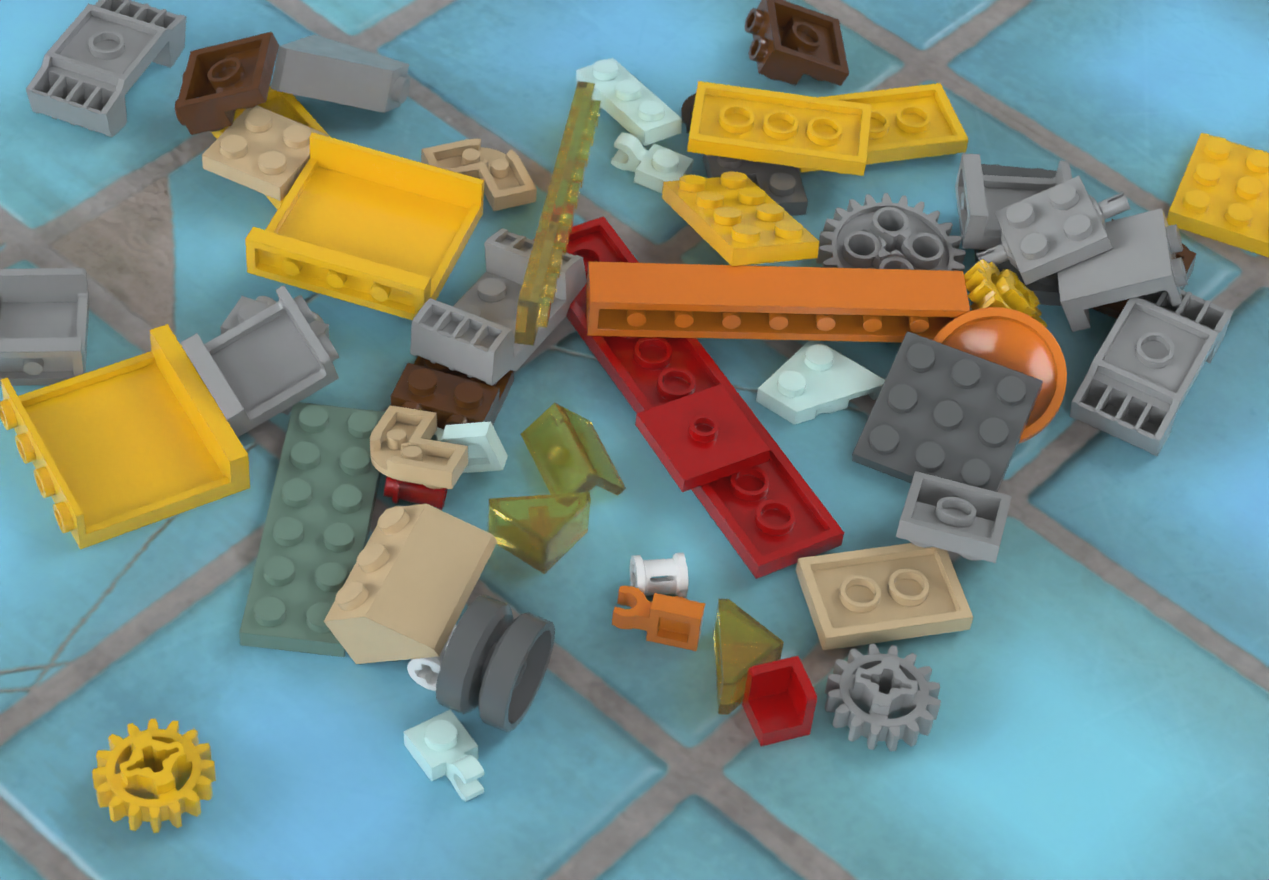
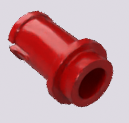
(414, 493)

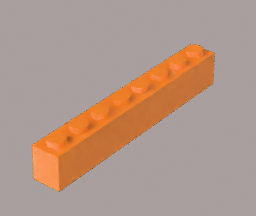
(770, 302)

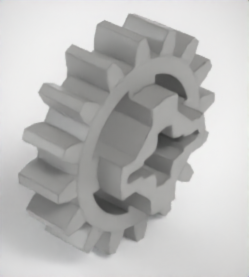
(882, 697)

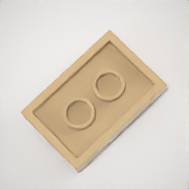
(882, 595)

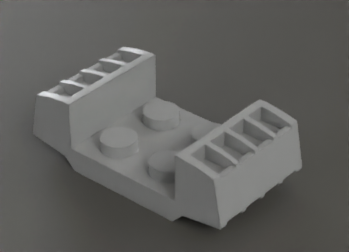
(100, 61)
(480, 328)
(1149, 367)

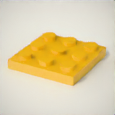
(1225, 195)

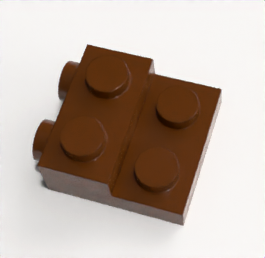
(795, 43)
(225, 80)
(450, 393)

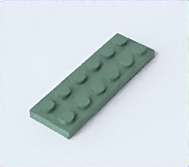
(312, 528)

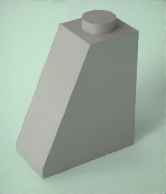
(340, 74)

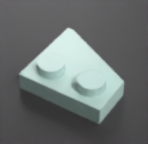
(816, 383)

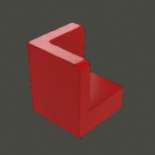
(779, 700)

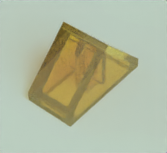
(539, 526)
(738, 646)

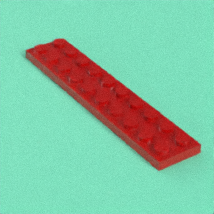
(761, 510)

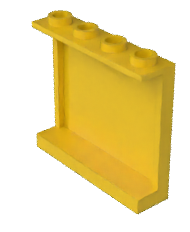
(368, 228)
(127, 443)

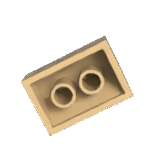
(409, 585)

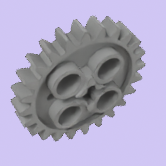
(888, 238)

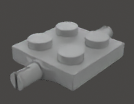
(1053, 230)

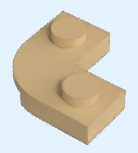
(503, 174)
(405, 452)

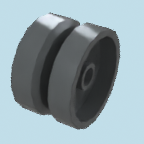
(495, 663)

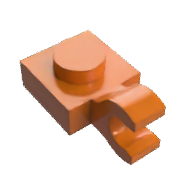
(666, 619)

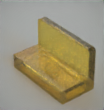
(570, 453)

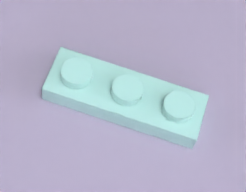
(630, 102)

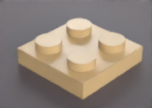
(261, 152)

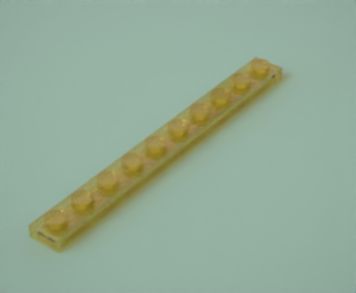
(557, 216)

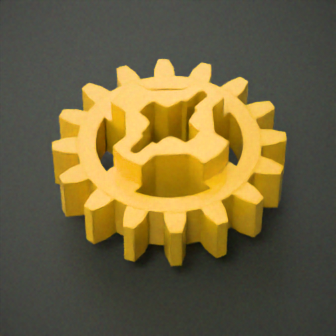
(1000, 289)
(150, 773)

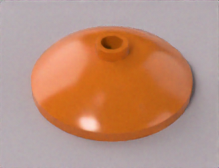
(1018, 344)

